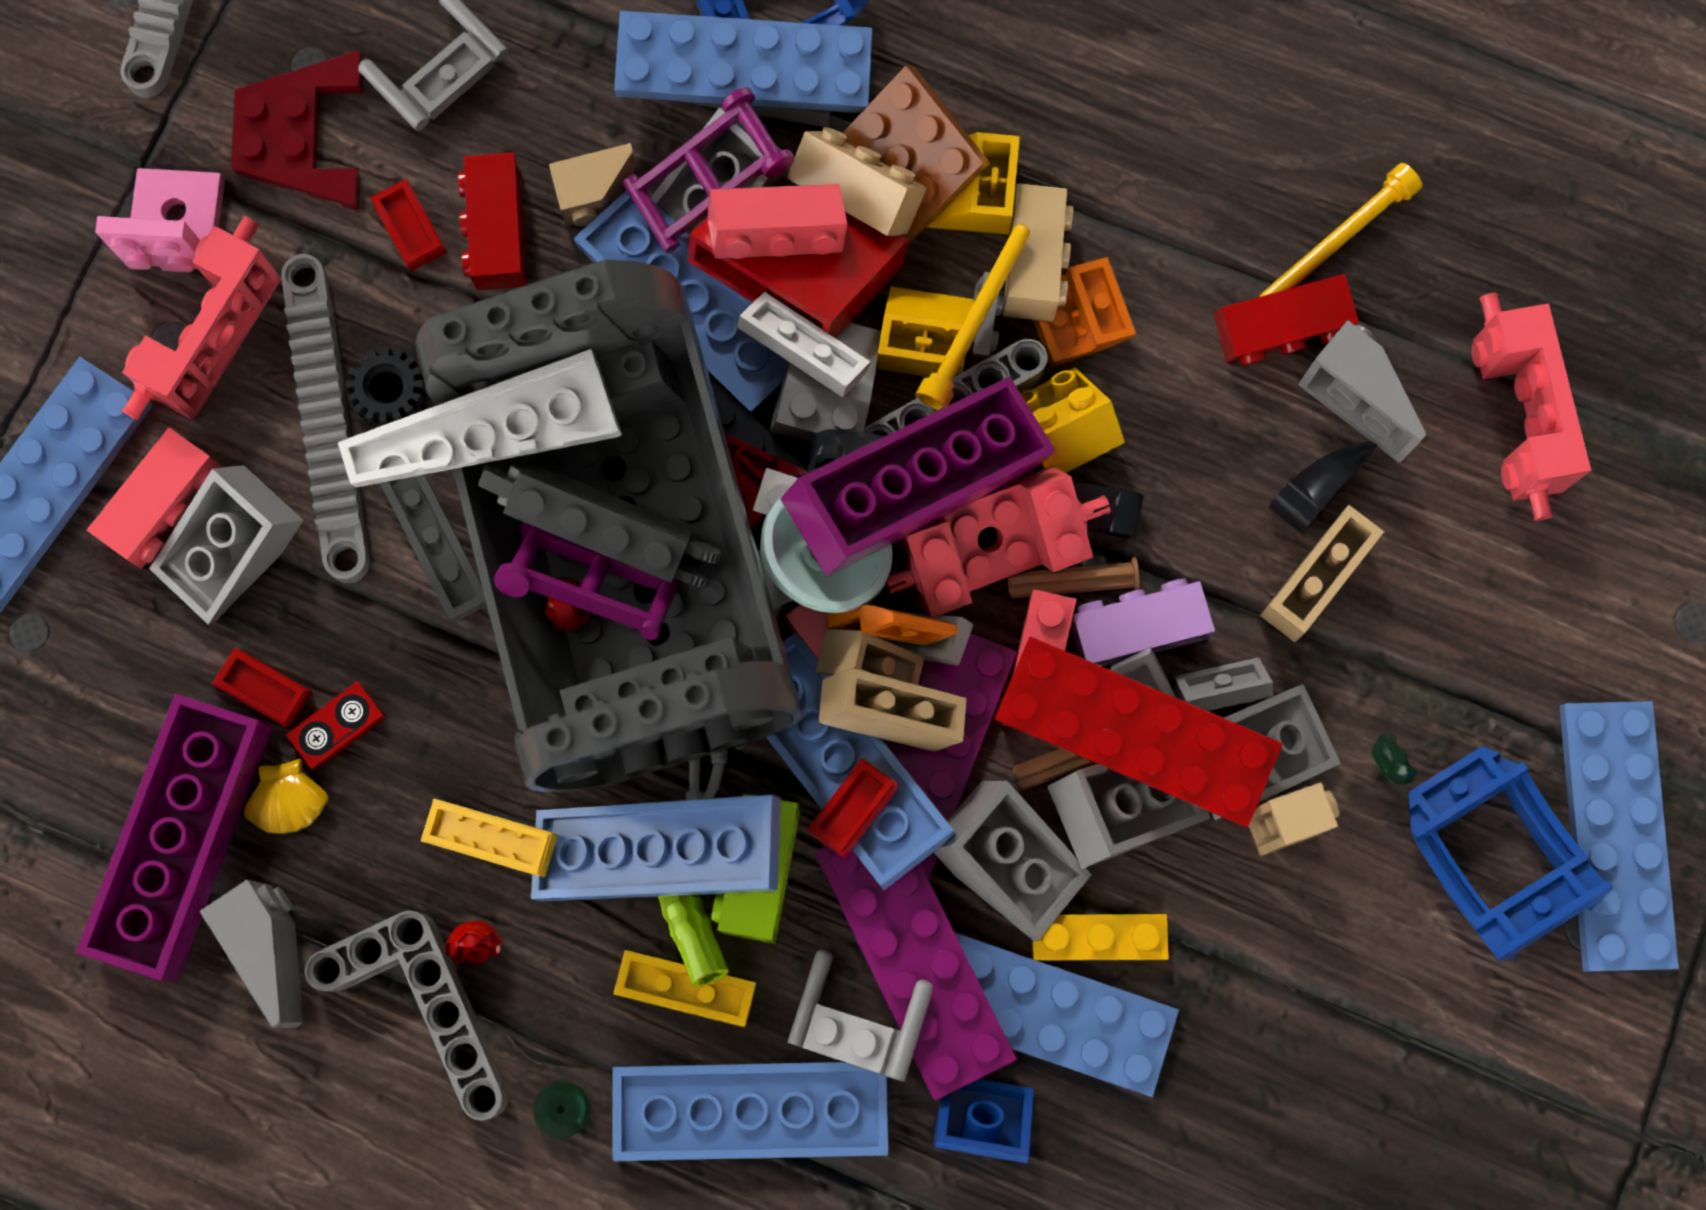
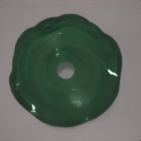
(1393, 760)
(576, 1109)

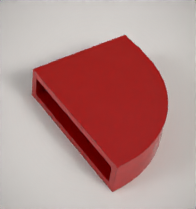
(818, 287)

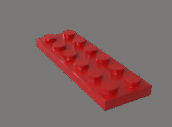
(1138, 731)

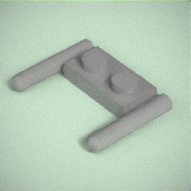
(446, 74)
(854, 1038)

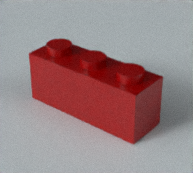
(493, 221)
(1285, 320)

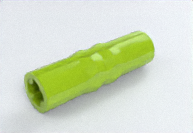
(694, 938)

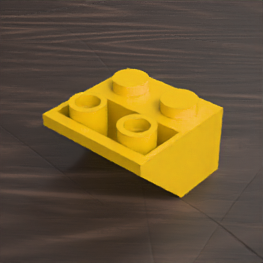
(989, 198)
(919, 330)
(1074, 418)

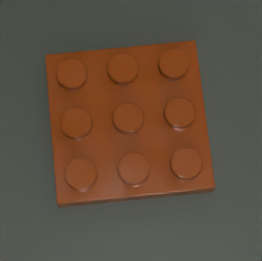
(920, 134)

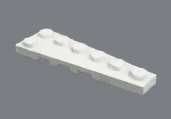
(514, 418)

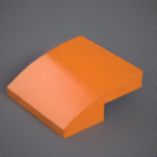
(1091, 318)
(892, 625)

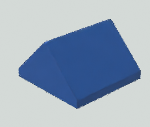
(986, 1120)

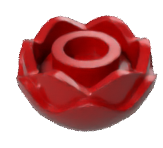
(565, 615)
(473, 943)

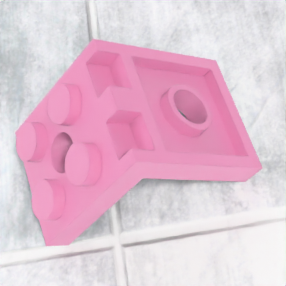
(148, 236)

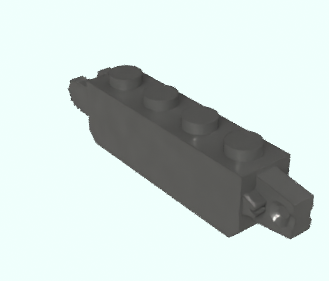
(599, 521)

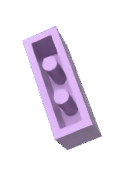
(1142, 621)

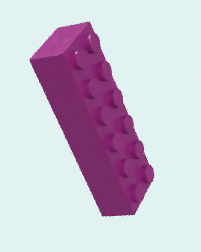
(916, 475)
(174, 839)

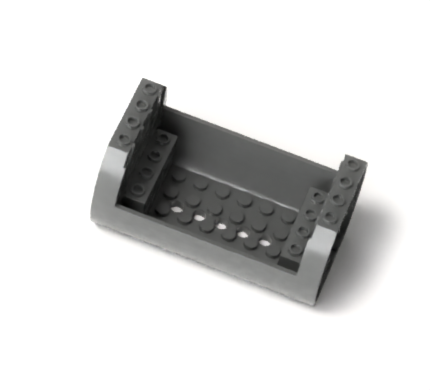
(603, 697)

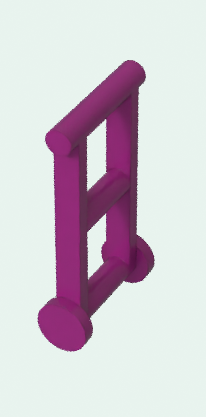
(772, 163)
(516, 579)

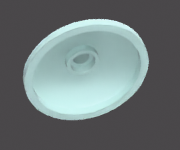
(802, 577)

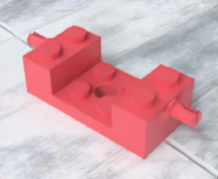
(241, 289)
(1554, 452)
(1035, 526)

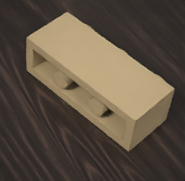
(869, 189)
(1035, 280)
(1322, 573)
(892, 710)
(1293, 818)

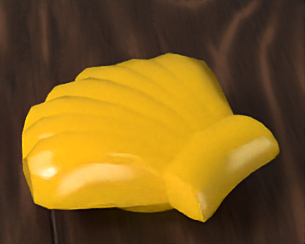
(285, 799)

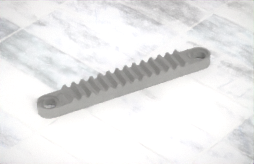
(154, 43)
(324, 417)

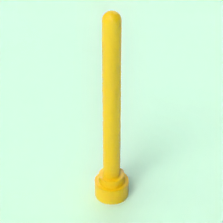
(1400, 184)
(937, 389)

